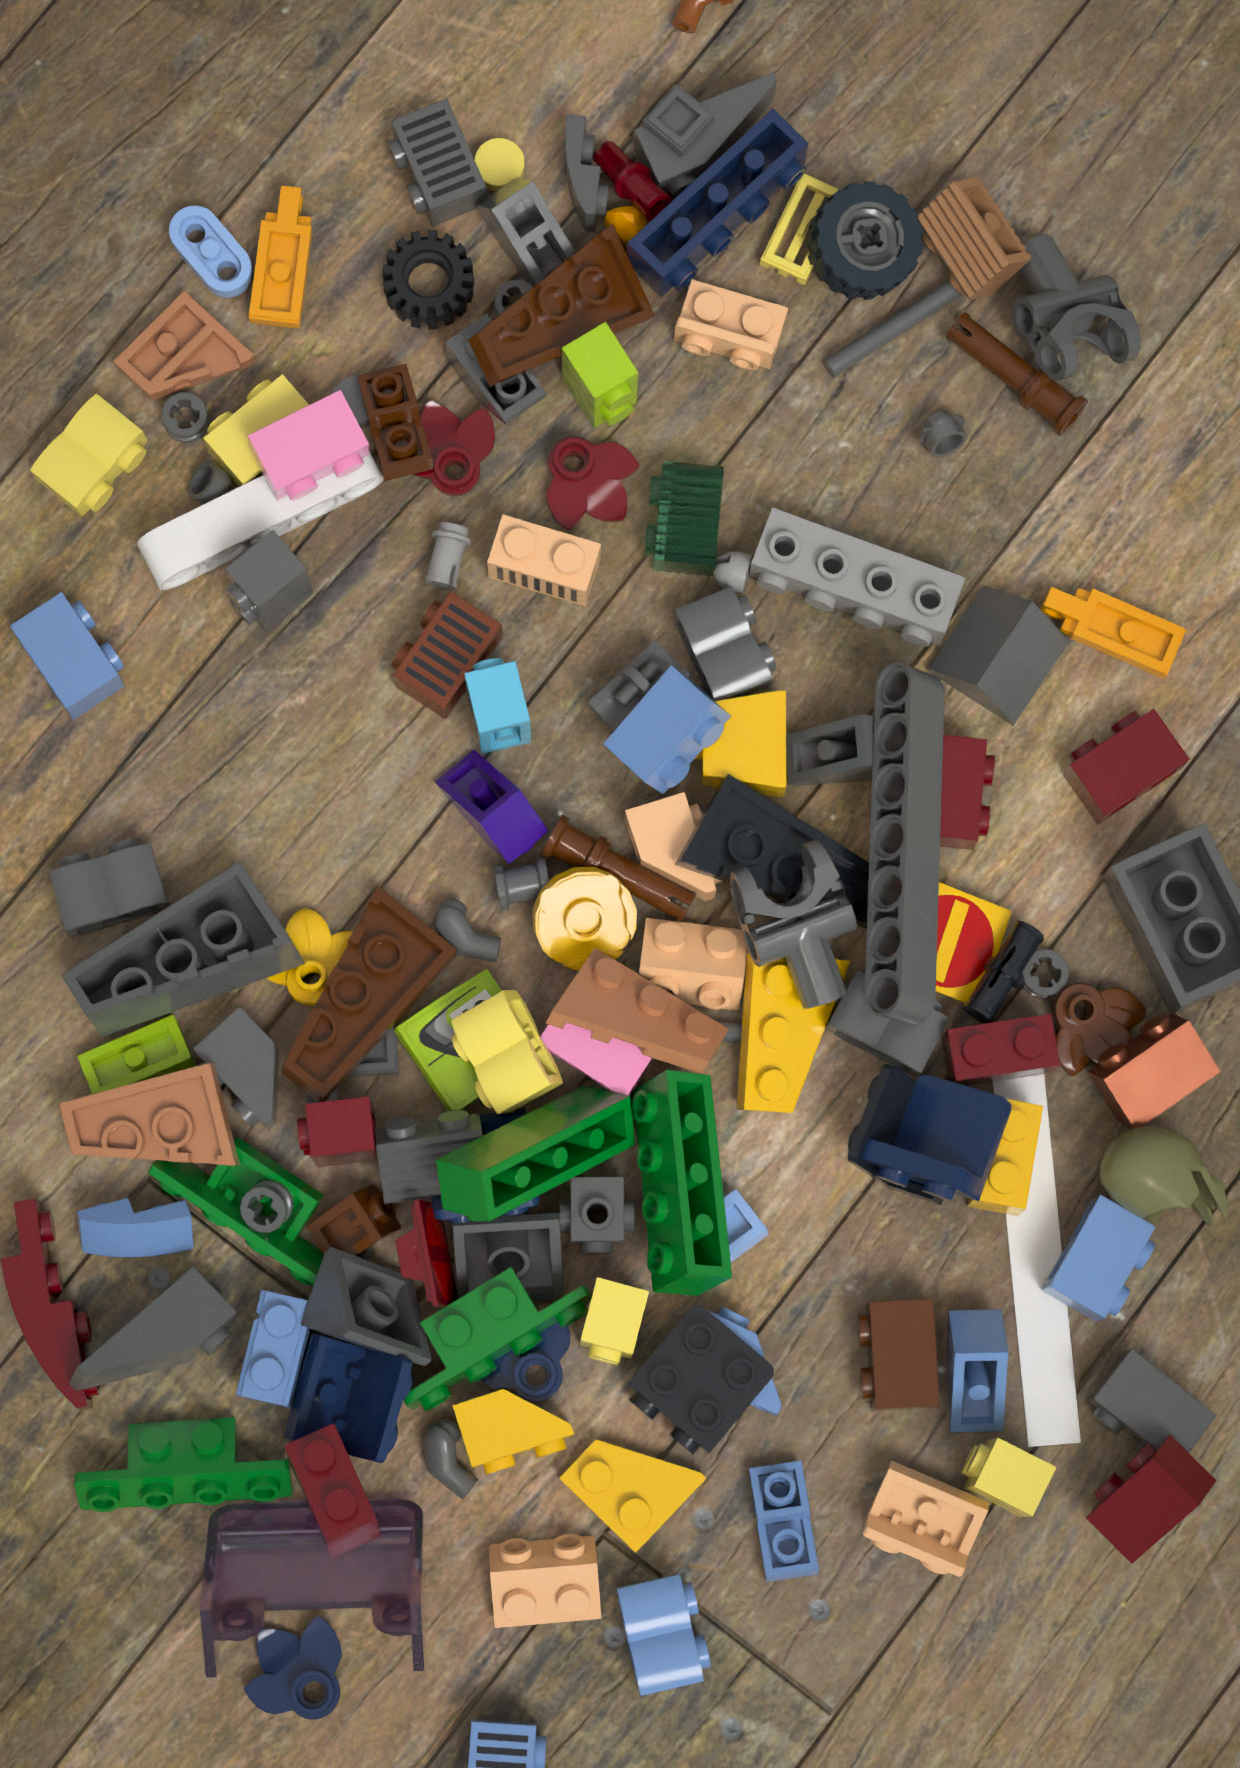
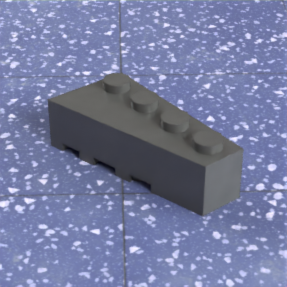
(184, 955)

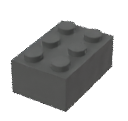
(1182, 916)

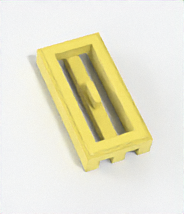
(786, 265)

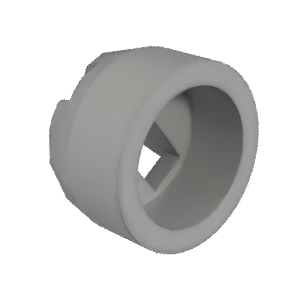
(733, 570)

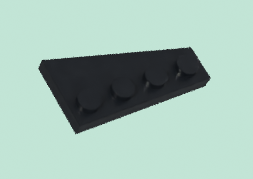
(756, 833)

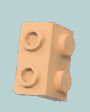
(695, 962)
(924, 1519)
(544, 1581)

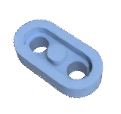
(211, 254)

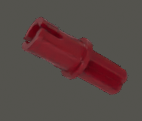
(631, 180)

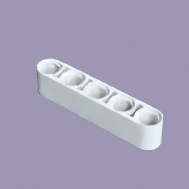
(241, 519)

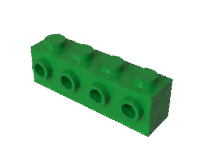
(535, 1153)
(681, 1183)

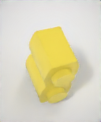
(90, 455)
(505, 1051)

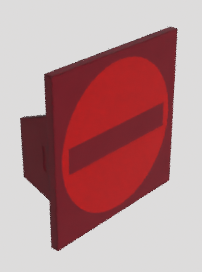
(426, 1255)

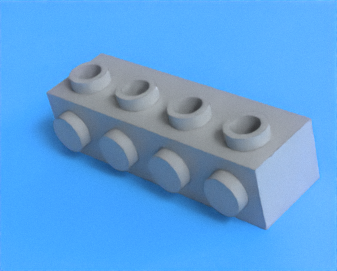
(855, 578)

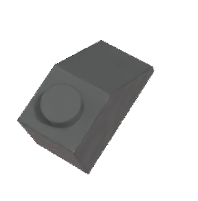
(831, 752)

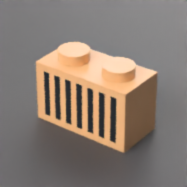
(544, 560)

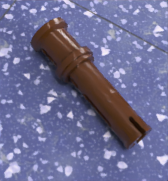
(1032, 385)
(587, 851)

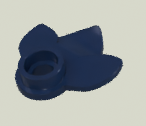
(513, 1369)
(292, 1664)

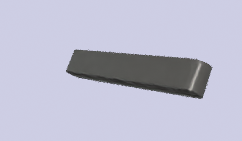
(904, 844)

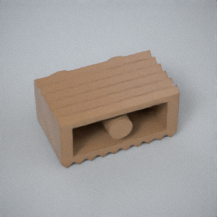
(972, 238)

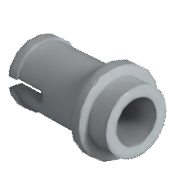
(447, 555)

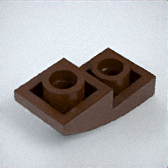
(395, 422)

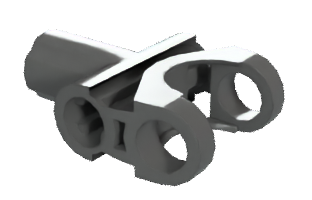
(1069, 309)
(802, 926)

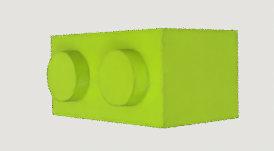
(600, 376)

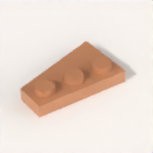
(633, 1009)
(155, 1119)

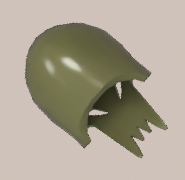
(1159, 1171)

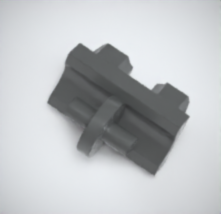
(632, 684)

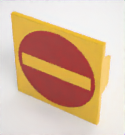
(966, 937)

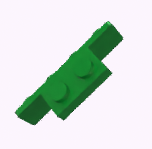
(221, 1197)
(484, 1328)
(183, 1466)

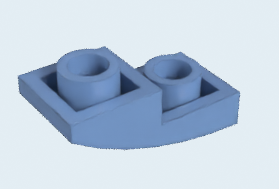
(119, 1232)
(783, 1521)

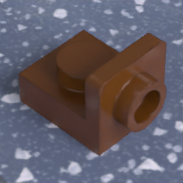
(355, 1222)

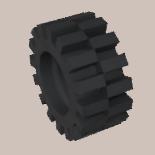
(421, 251)

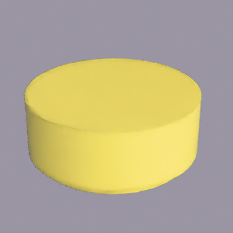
(499, 162)

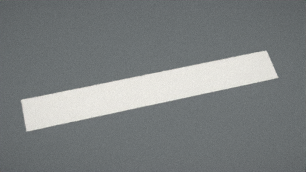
(1040, 1318)

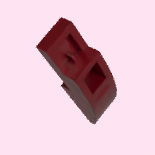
(50, 1328)

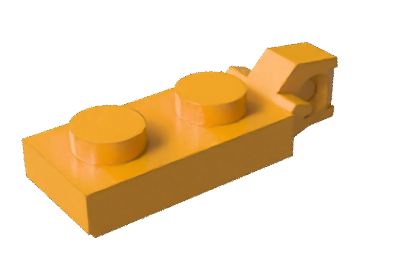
(282, 263)
(1116, 628)

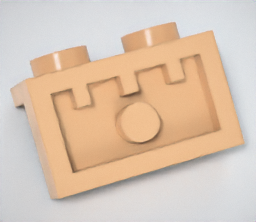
(730, 325)

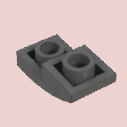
(583, 178)

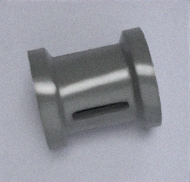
(520, 883)

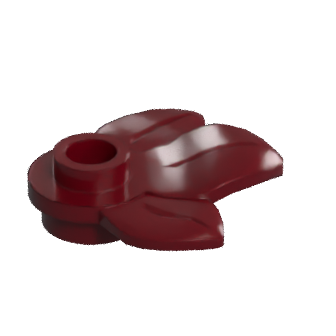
(456, 444)
(594, 487)

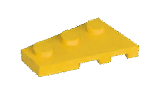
(777, 1038)

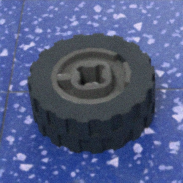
(864, 240)

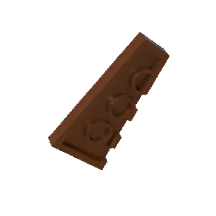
(567, 303)
(370, 988)

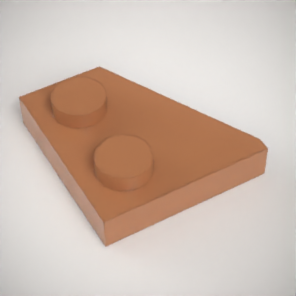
(181, 351)

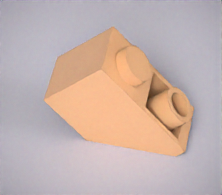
(658, 837)

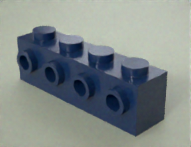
(717, 203)

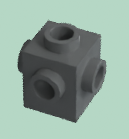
(600, 1194)

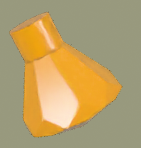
(626, 221)

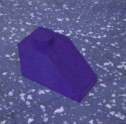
(492, 806)

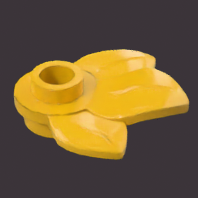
(319, 952)

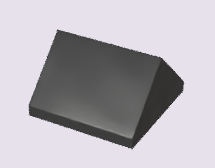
(1000, 652)
(517, 1241)
(367, 1307)

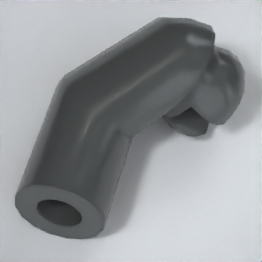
(456, 930)
(441, 1458)

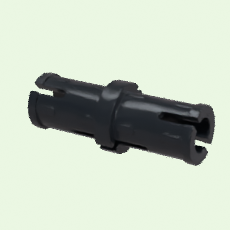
(1003, 972)

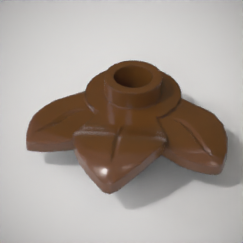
(1104, 1025)

